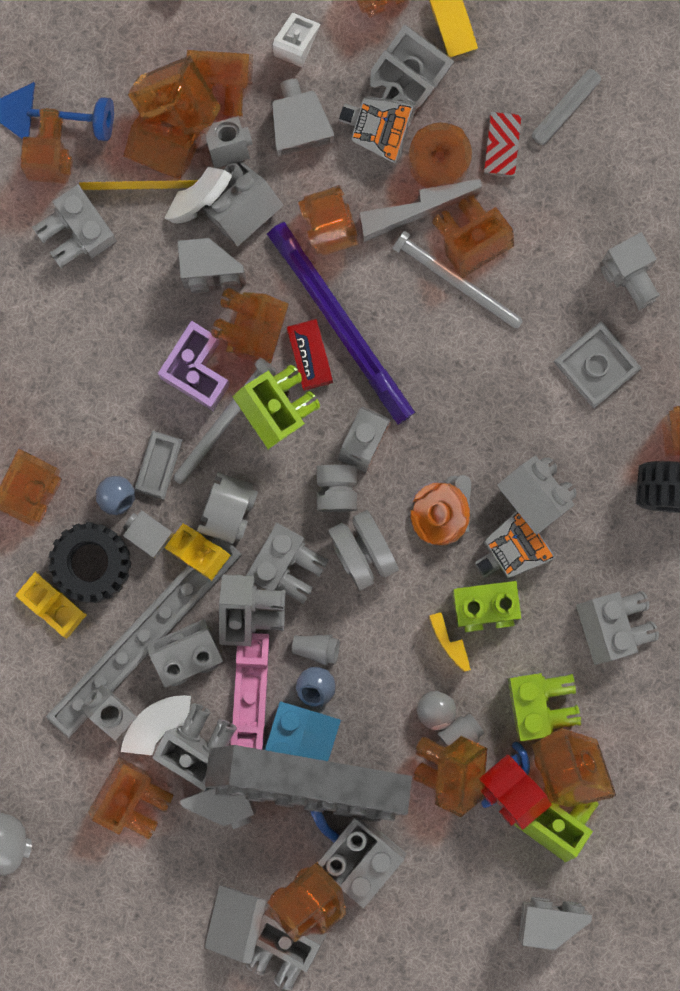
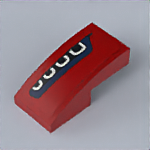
(310, 354)

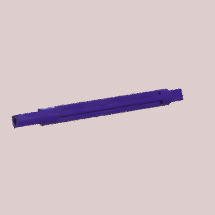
(340, 322)

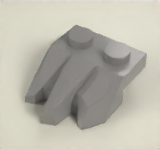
(410, 68)

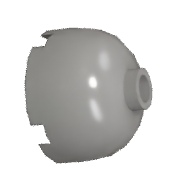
(12, 844)

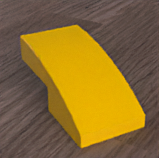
(453, 26)
(197, 551)
(51, 605)
(454, 650)

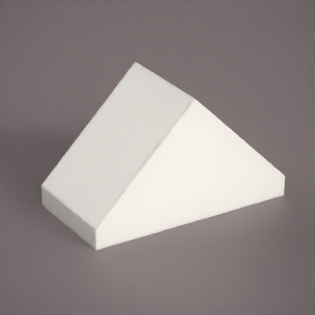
(295, 39)

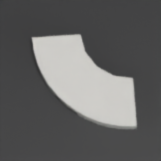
(202, 193)
(154, 722)

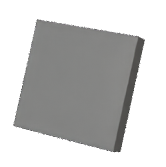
(597, 364)
(235, 924)

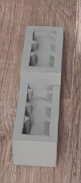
(430, 200)

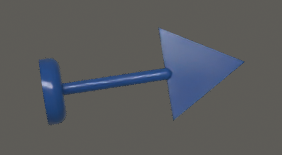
(17, 111)

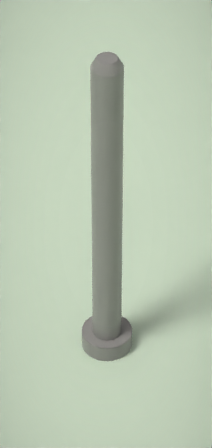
(456, 280)
(217, 428)

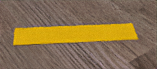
(137, 185)

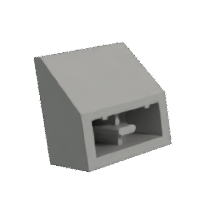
(243, 204)
(208, 265)
(362, 861)
(550, 925)

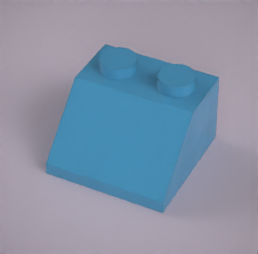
(302, 732)

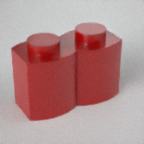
(515, 792)

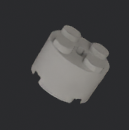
(226, 508)

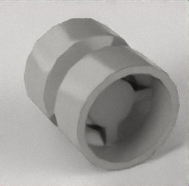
(336, 488)

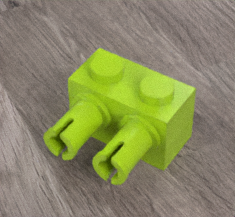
(269, 407)
(487, 604)
(530, 708)
(562, 832)

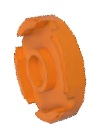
(440, 513)

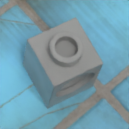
(227, 142)
(147, 533)
(116, 720)

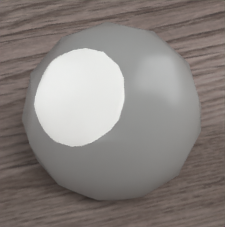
(436, 710)

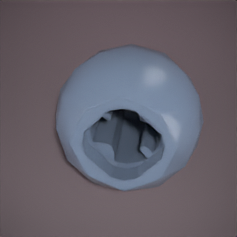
(115, 495)
(315, 686)

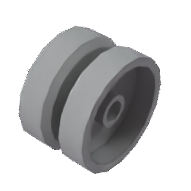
(359, 552)

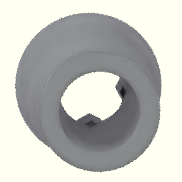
(318, 648)

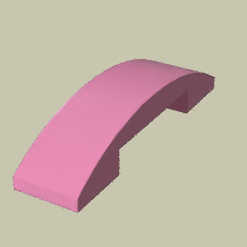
(251, 692)

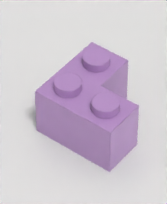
(187, 367)

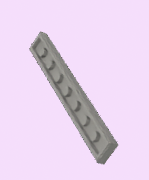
(132, 645)

